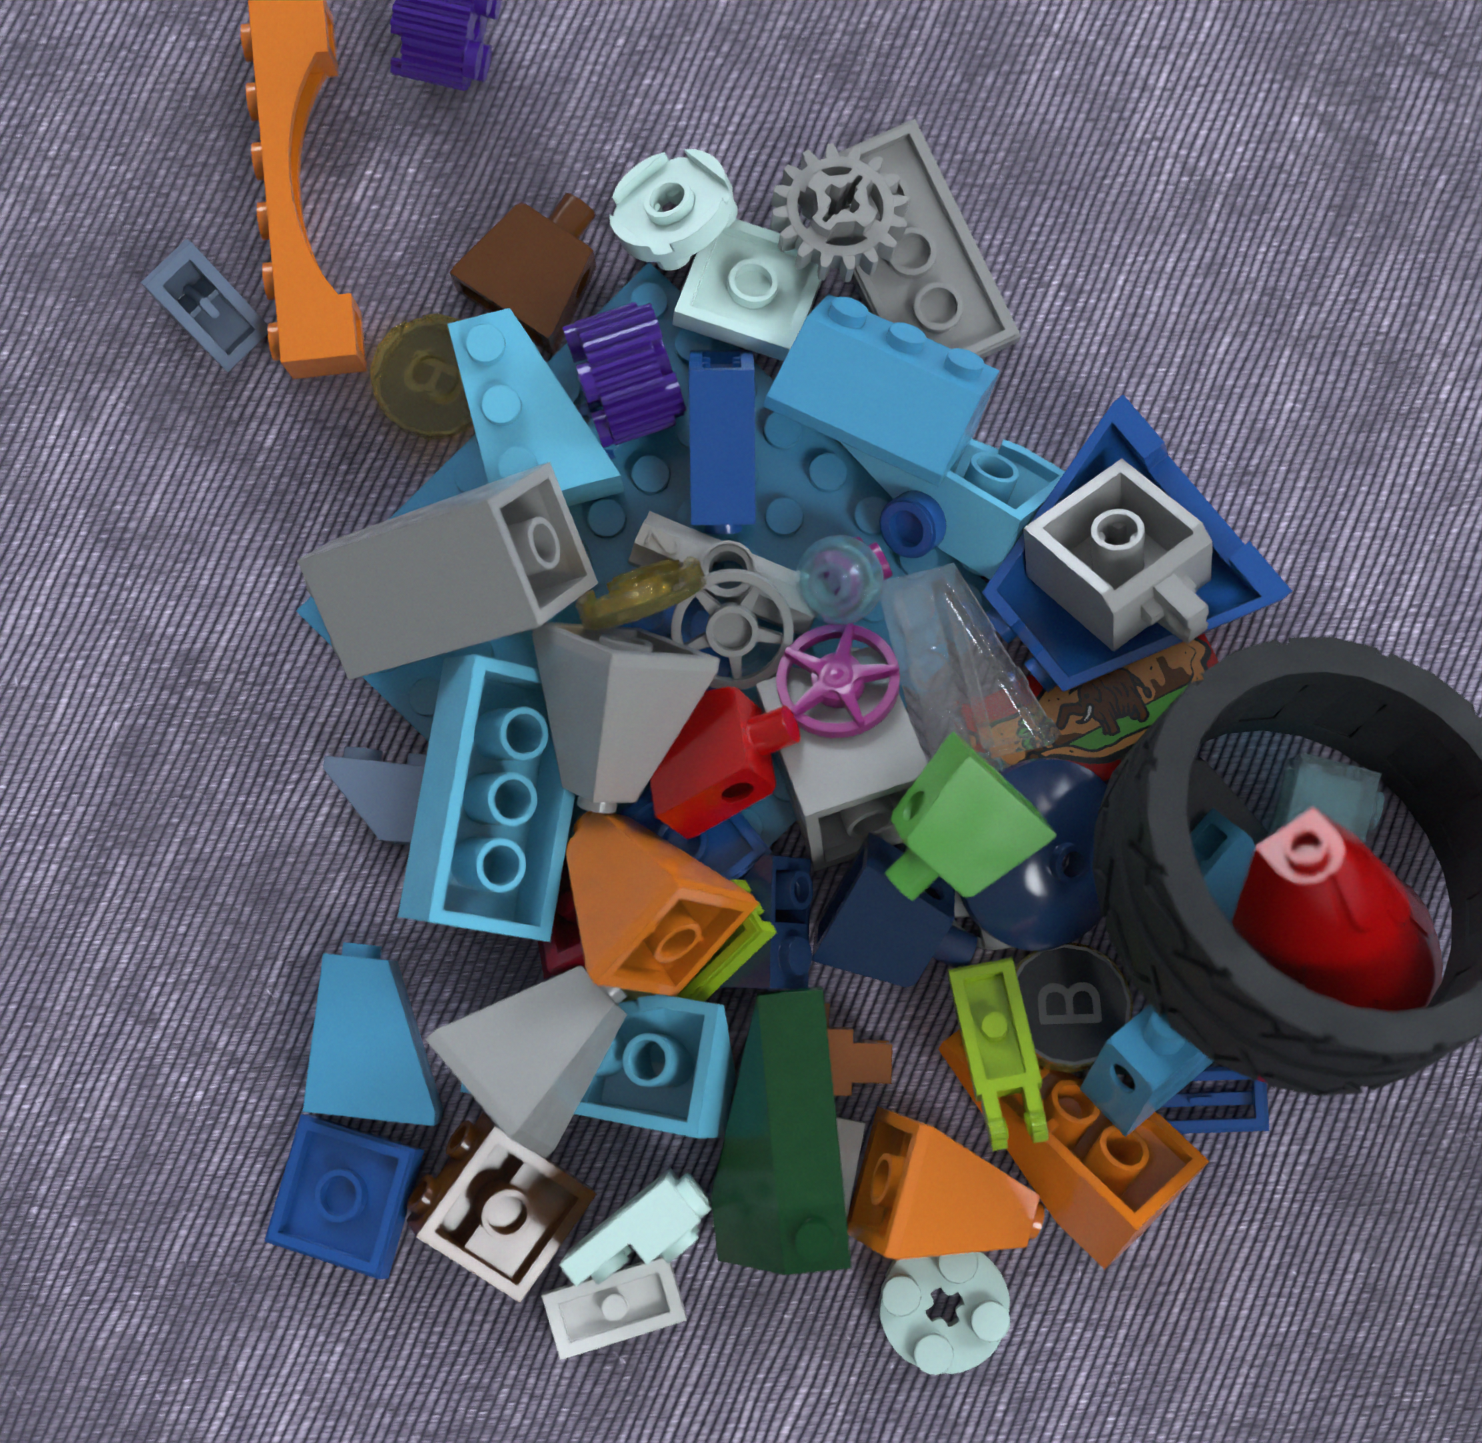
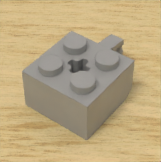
(1122, 558)

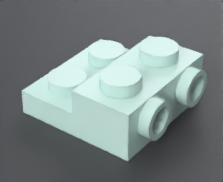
(653, 1221)

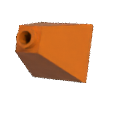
(647, 906)
(934, 1196)

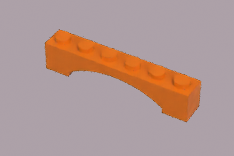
(292, 57)

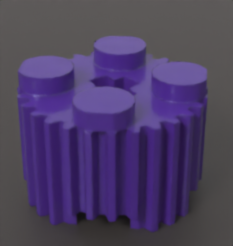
(443, 40)
(625, 373)

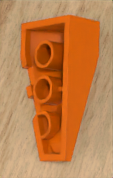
(1088, 1173)

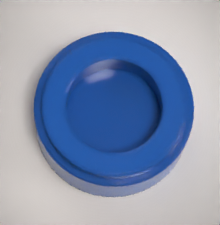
(912, 524)

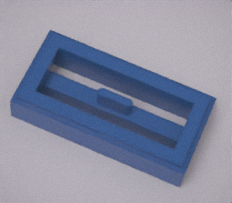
(1256, 1097)

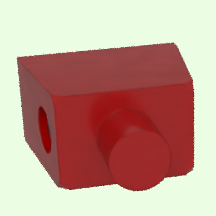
(720, 761)

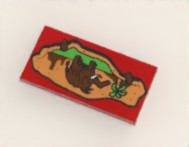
(1114, 710)

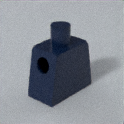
(882, 932)

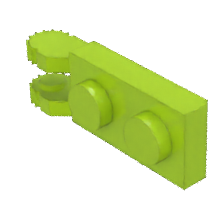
(998, 1045)

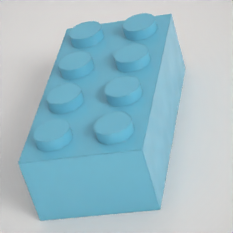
(489, 806)

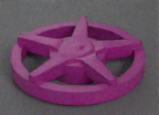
(838, 679)

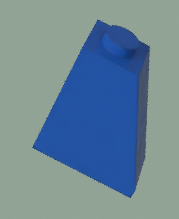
(722, 440)

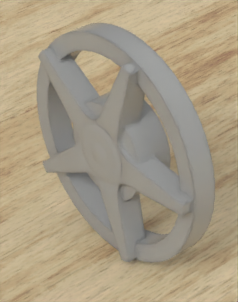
(734, 627)

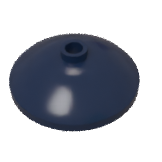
(1037, 901)

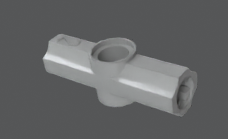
(666, 539)

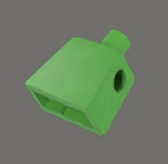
(963, 824)

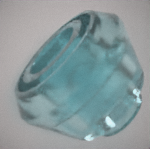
(852, 567)

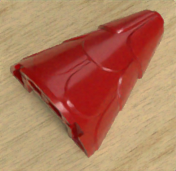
(1338, 919)

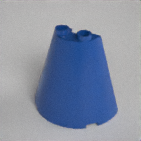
(1064, 648)

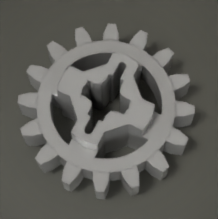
(848, 236)

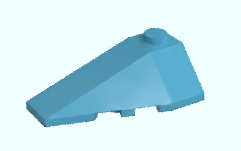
(983, 497)
(666, 1069)

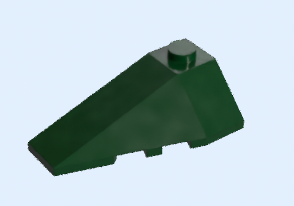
(780, 1159)

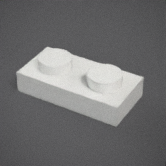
(619, 1308)

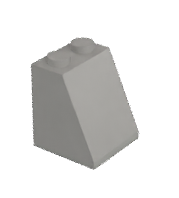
(848, 783)

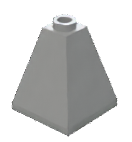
(615, 705)
(534, 1054)

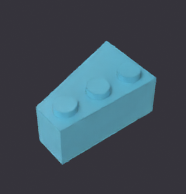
(524, 411)

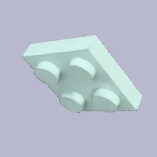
(748, 291)

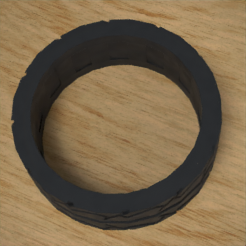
(1179, 941)

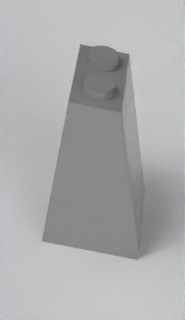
(450, 573)

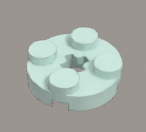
(679, 233)
(933, 1343)

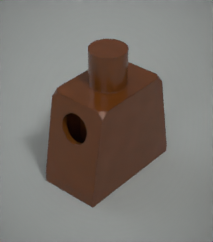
(532, 268)

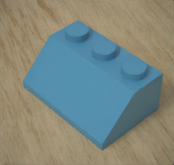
(882, 388)

